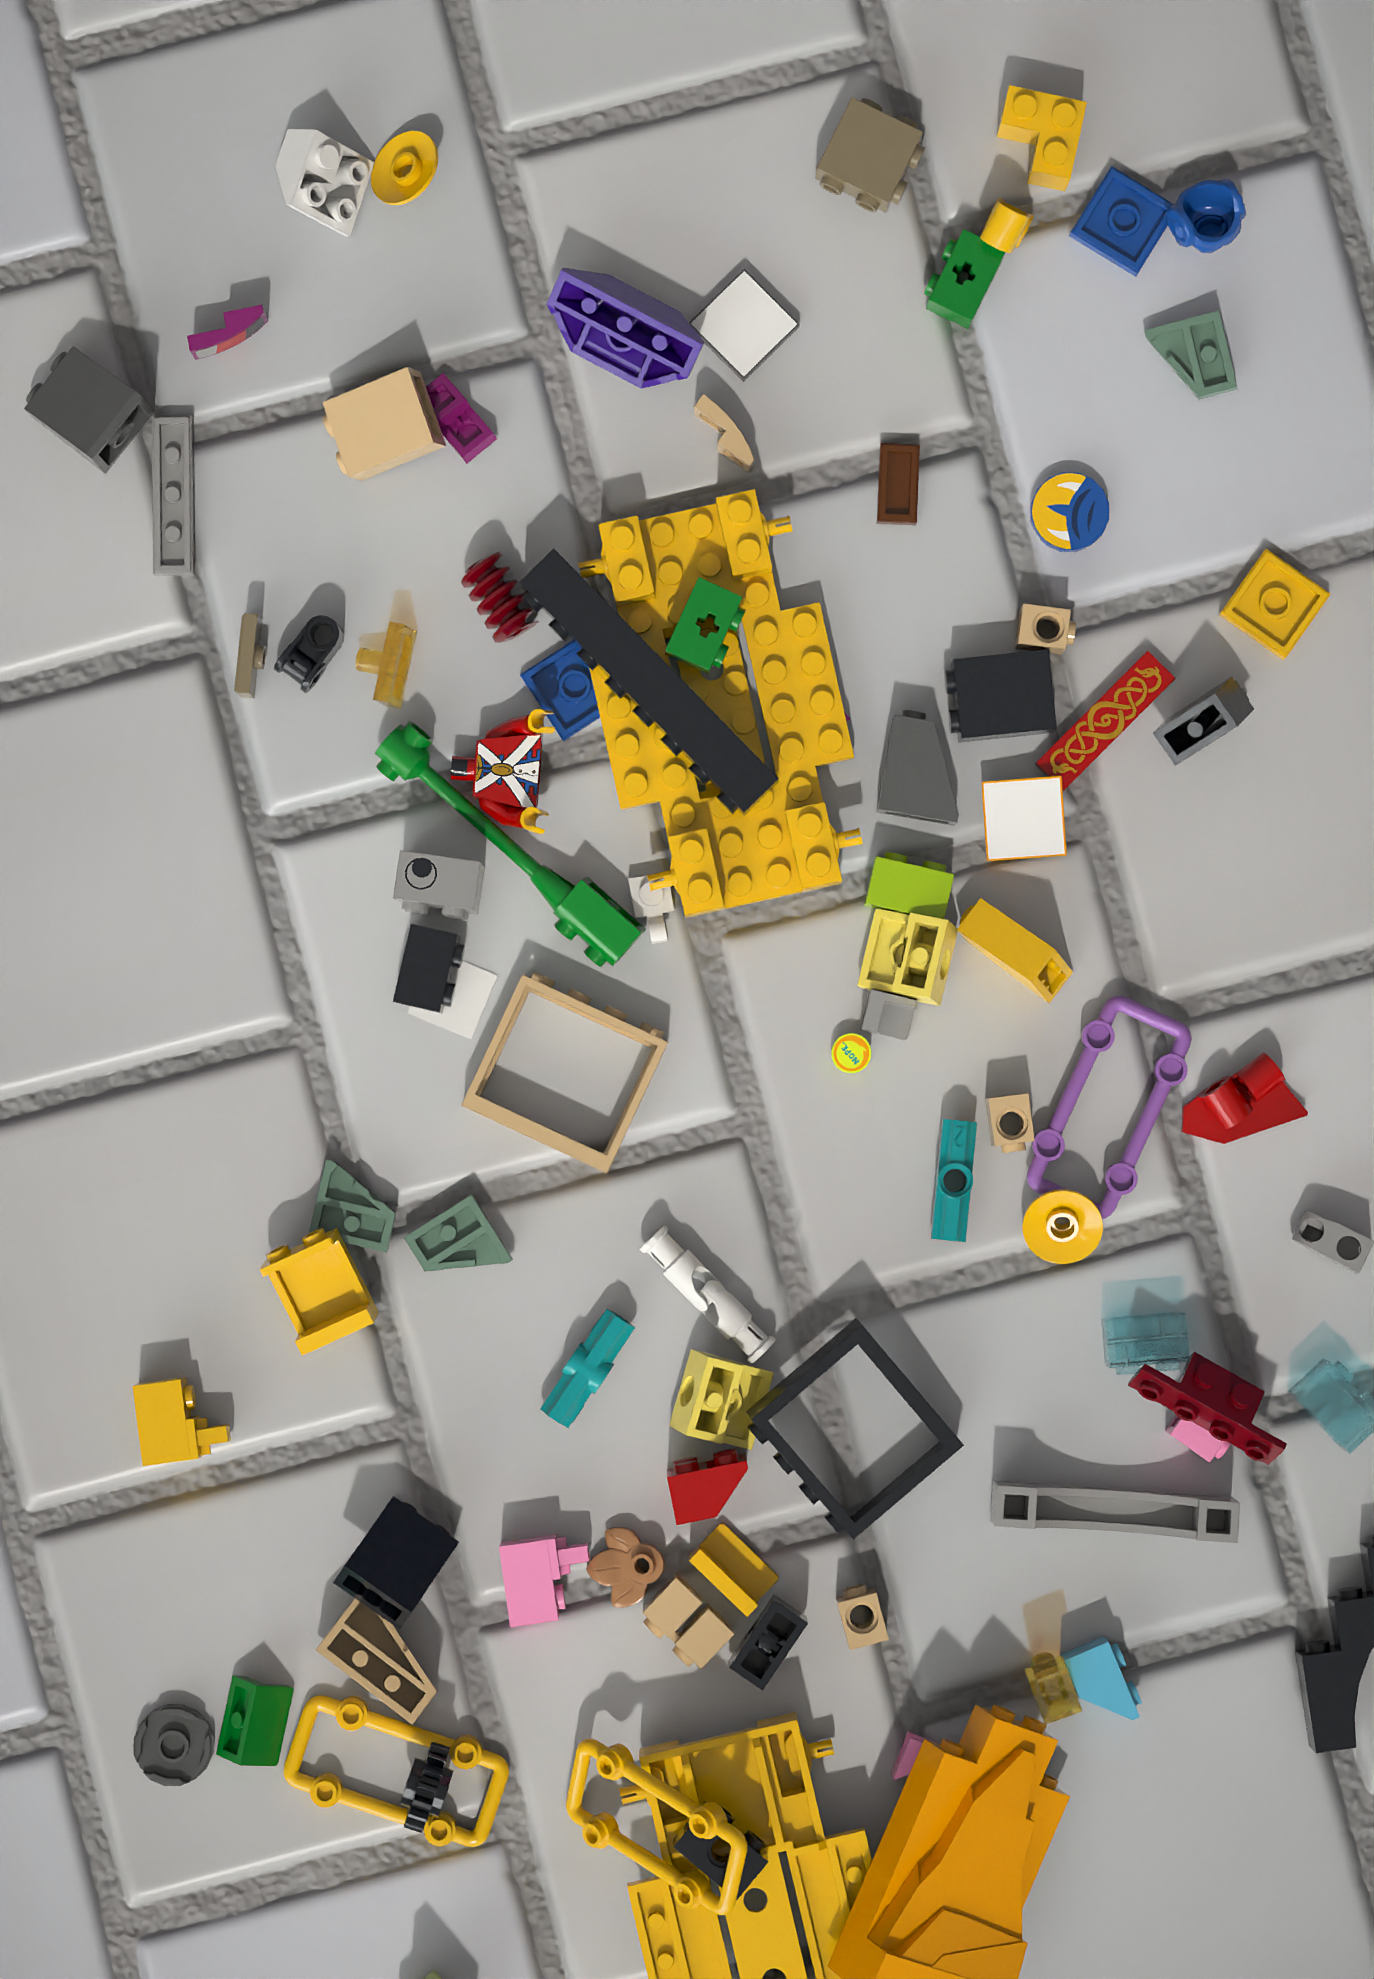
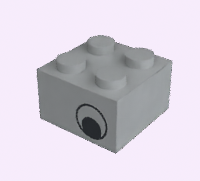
(438, 883)

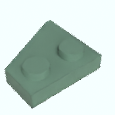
(352, 1210)
(458, 1239)

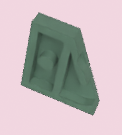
(1196, 353)

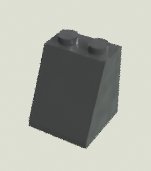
(88, 408)

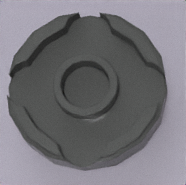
(173, 1745)

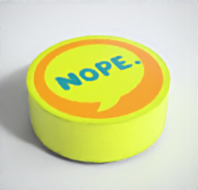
(851, 1053)

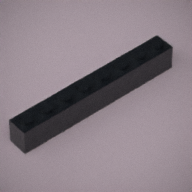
(649, 682)

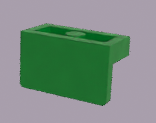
(254, 1722)

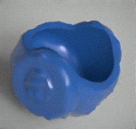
(1207, 215)

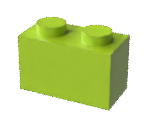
(908, 887)

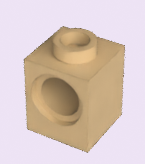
(1027, 635)
(1019, 1105)
(864, 1634)

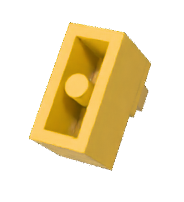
(166, 1423)

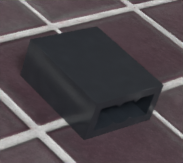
(1001, 696)
(396, 1562)

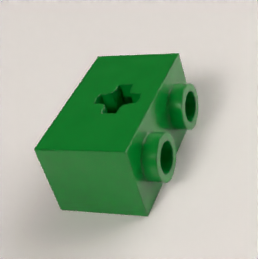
(957, 301)
(705, 602)

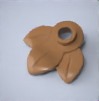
(620, 1567)

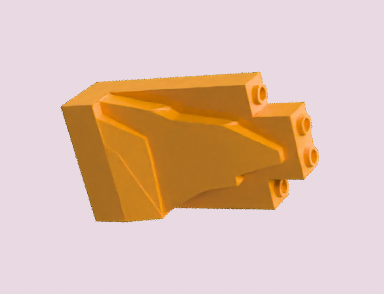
(958, 1858)

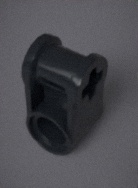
(310, 654)

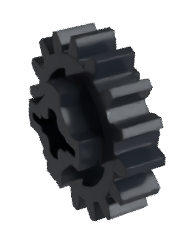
(426, 1787)

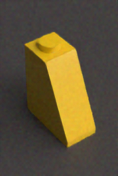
(1014, 949)

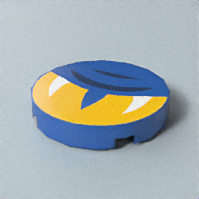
(1069, 512)

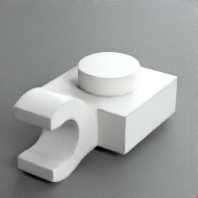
(651, 906)

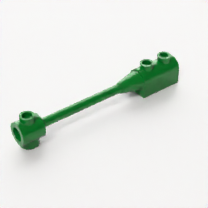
(580, 908)

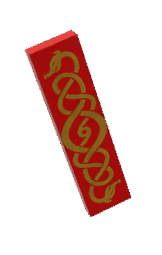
(1106, 720)

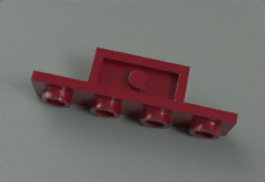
(1213, 1401)

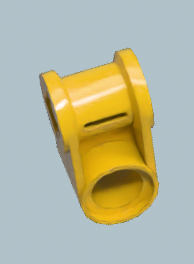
(1006, 226)

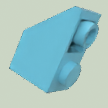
(1098, 1677)

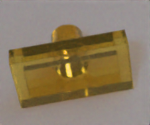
(390, 664)
(1052, 1687)

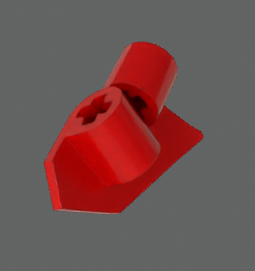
(1242, 1104)

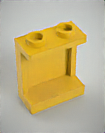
(320, 1289)

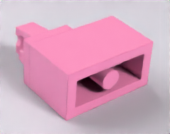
(530, 1576)

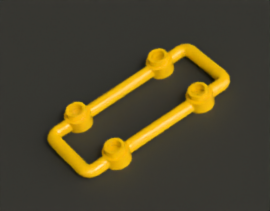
(354, 1713)
(705, 1822)

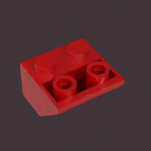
(704, 1487)

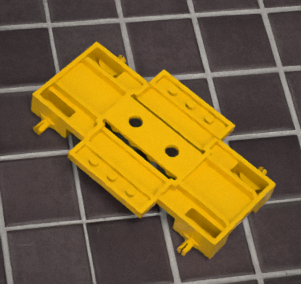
(787, 836)
(768, 1789)

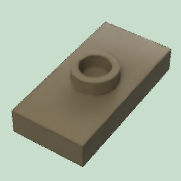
(250, 655)

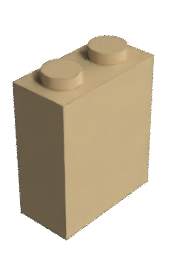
(383, 424)

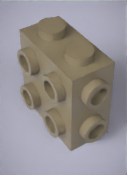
(870, 155)

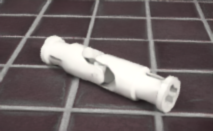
(713, 1300)

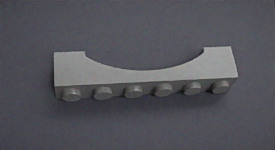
(1115, 1510)

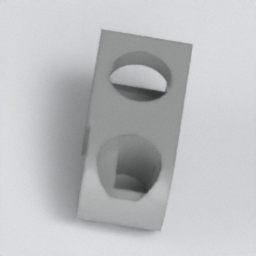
(1333, 1241)

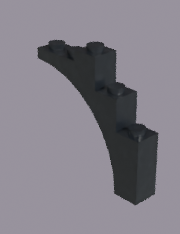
(1333, 1672)

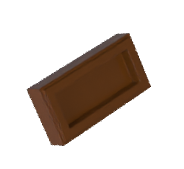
(898, 484)

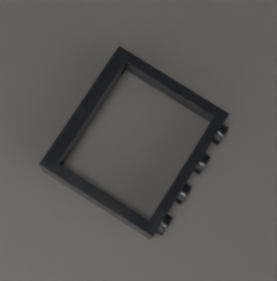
(788, 1459)

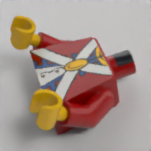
(508, 770)

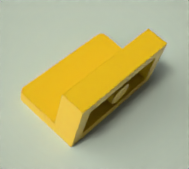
(733, 1568)

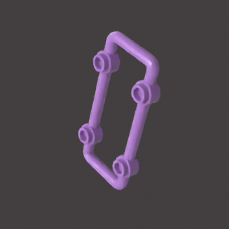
(1168, 1070)

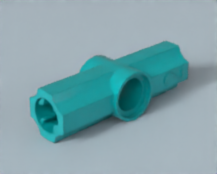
(952, 1208)
(587, 1368)

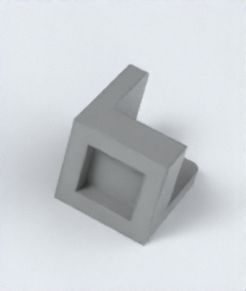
(888, 1014)

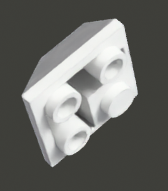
(322, 178)

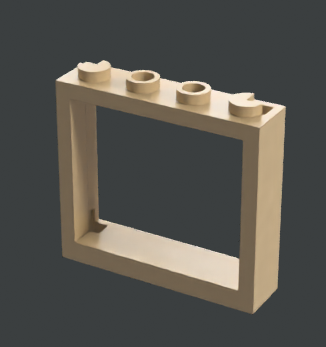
(579, 1004)

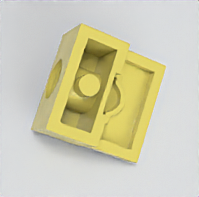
(908, 956)
(716, 1399)

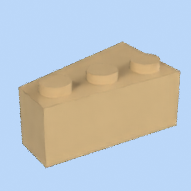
(378, 1660)

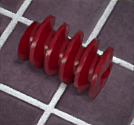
(497, 598)

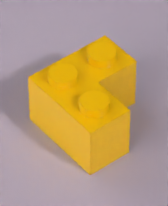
(1051, 125)

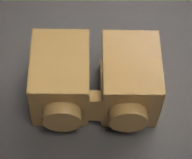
(701, 1637)

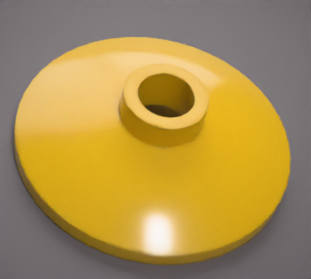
(404, 167)
(1062, 1242)

